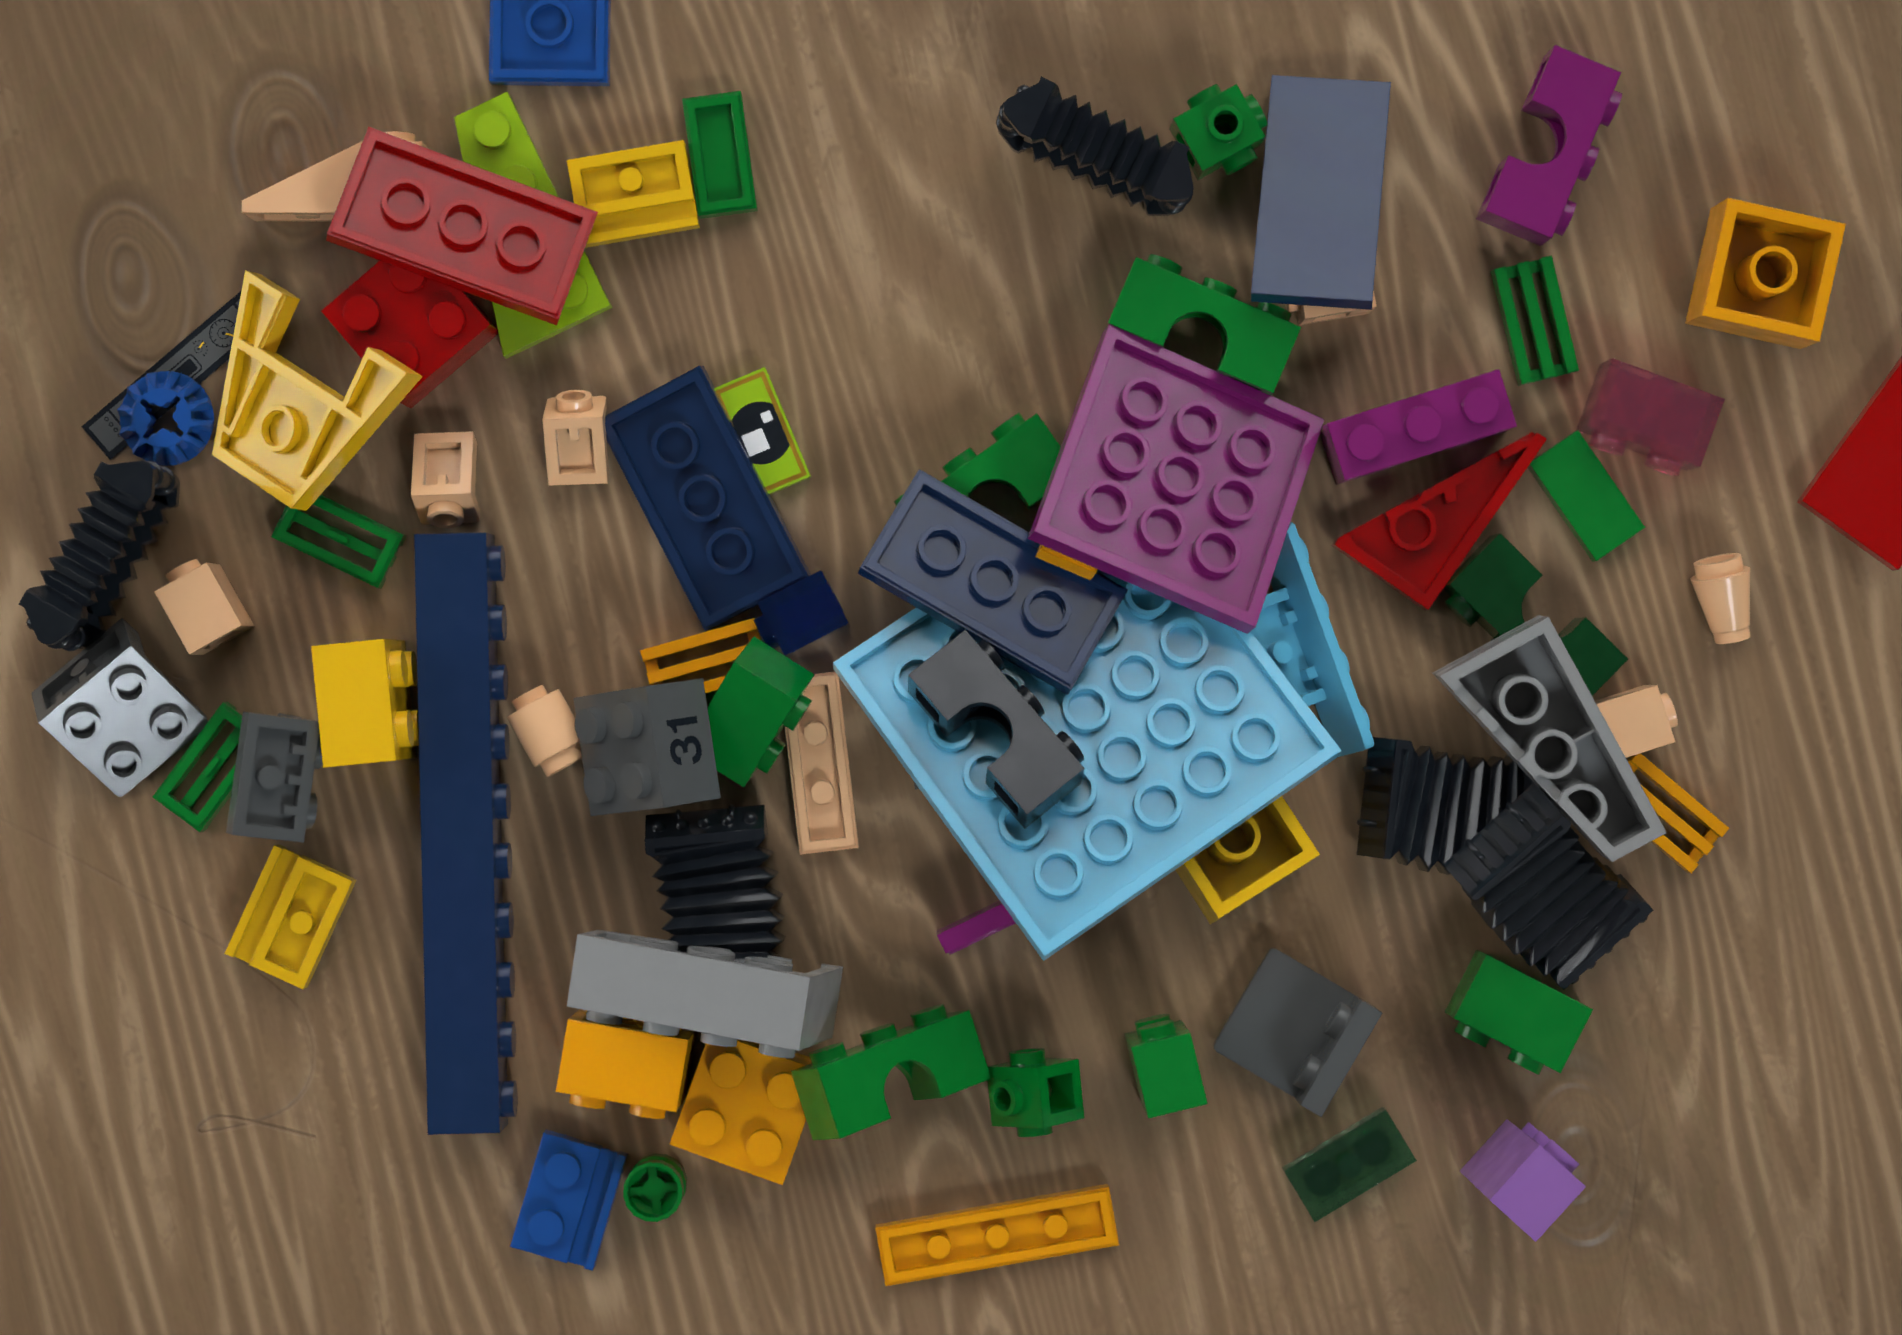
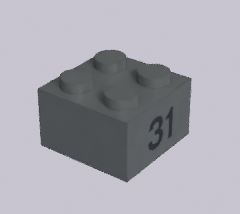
(646, 747)

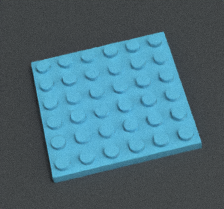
(1178, 741)

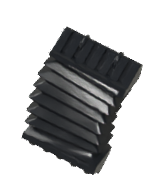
(1096, 148)
(101, 554)
(1430, 803)
(716, 879)
(1546, 889)

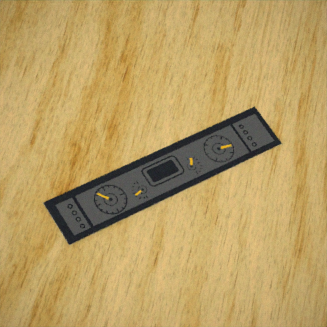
(195, 356)

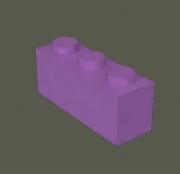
(1525, 1176)

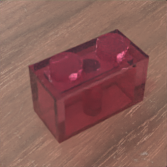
(1649, 416)

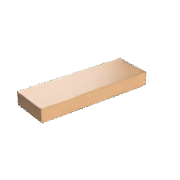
(822, 771)

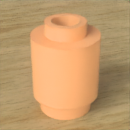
(546, 729)

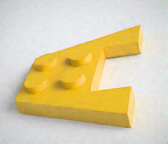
(284, 423)

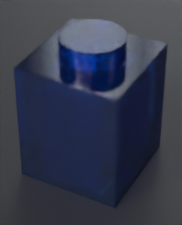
(800, 614)

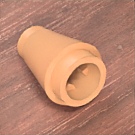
(1724, 595)

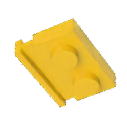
(636, 192)
(290, 916)

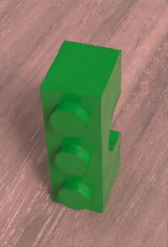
(1253, 338)
(1018, 459)
(846, 1087)

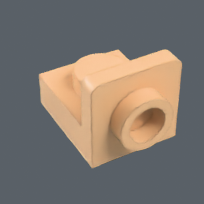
(576, 439)
(445, 478)

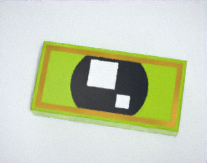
(764, 430)

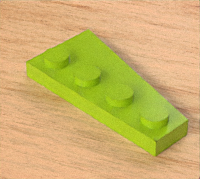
(498, 142)

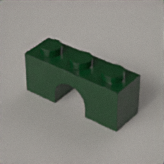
(1492, 591)

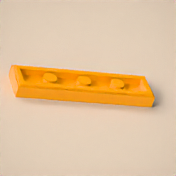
(997, 1234)

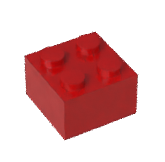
(413, 321)

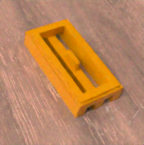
(657, 675)
(1702, 843)

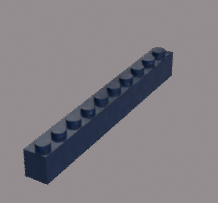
(463, 833)

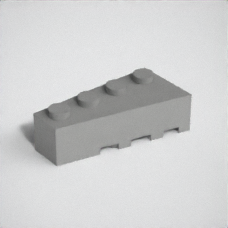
(1550, 726)
(703, 992)

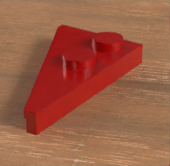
(1430, 534)

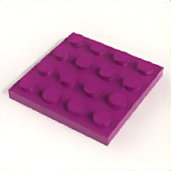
(1177, 479)

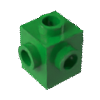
(1208, 147)
(1023, 1093)

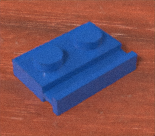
(569, 1199)

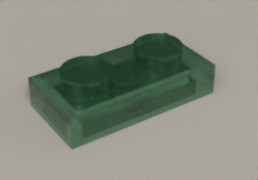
(1349, 1164)

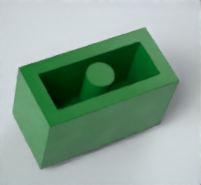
(752, 707)
(1517, 1012)
(1165, 1066)

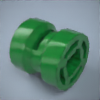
(650, 1195)

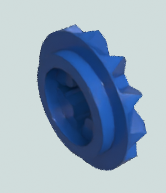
(192, 414)

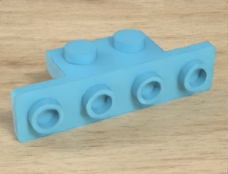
(1303, 645)

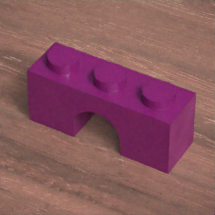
(1573, 100)
(1417, 426)

